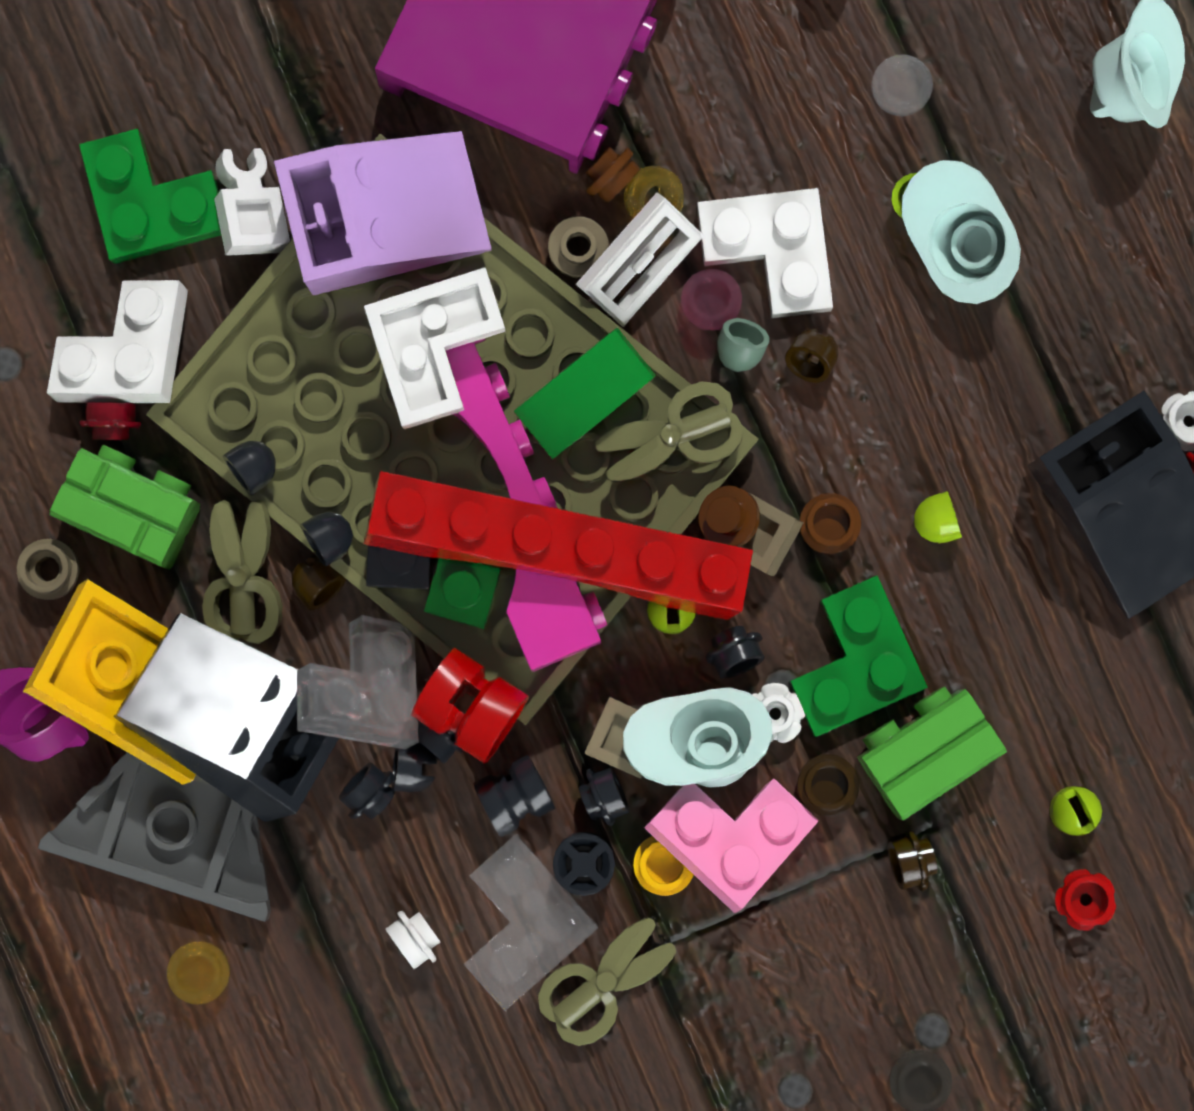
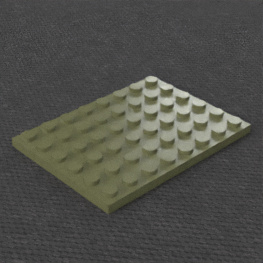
(315, 392)

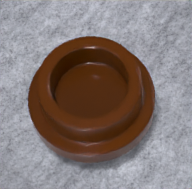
(611, 173)
(729, 516)
(830, 523)

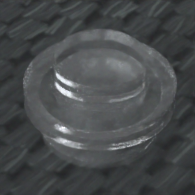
(902, 85)

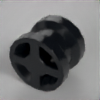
(589, 870)

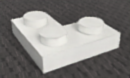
(783, 232)
(416, 332)
(136, 361)

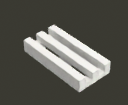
(633, 252)

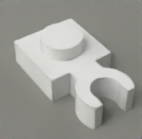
(247, 214)

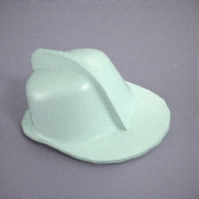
(1141, 68)
(961, 231)
(698, 737)

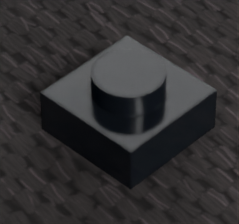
(397, 570)

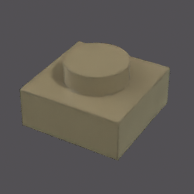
(773, 537)
(607, 738)

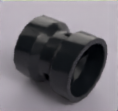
(513, 796)

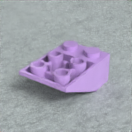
(381, 208)

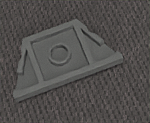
(168, 837)

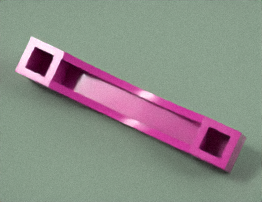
(543, 609)

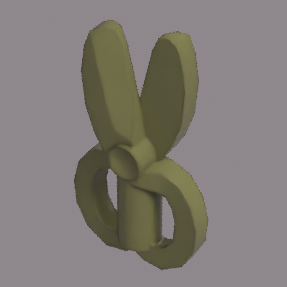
(659, 439)
(240, 564)
(615, 973)

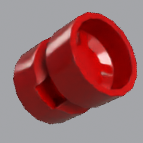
(488, 717)

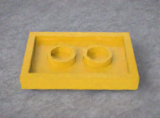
(94, 665)

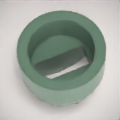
(741, 344)

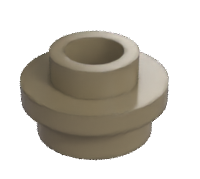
(572, 227)
(29, 569)

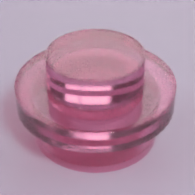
(711, 299)

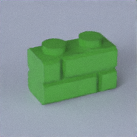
(125, 507)
(930, 752)

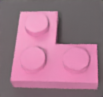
(727, 853)

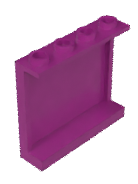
(521, 64)

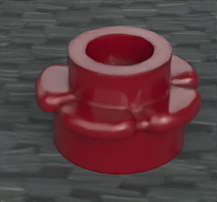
(110, 420)

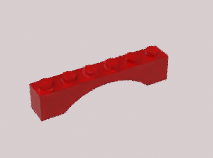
(541, 539)

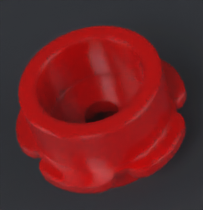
(1102, 899)

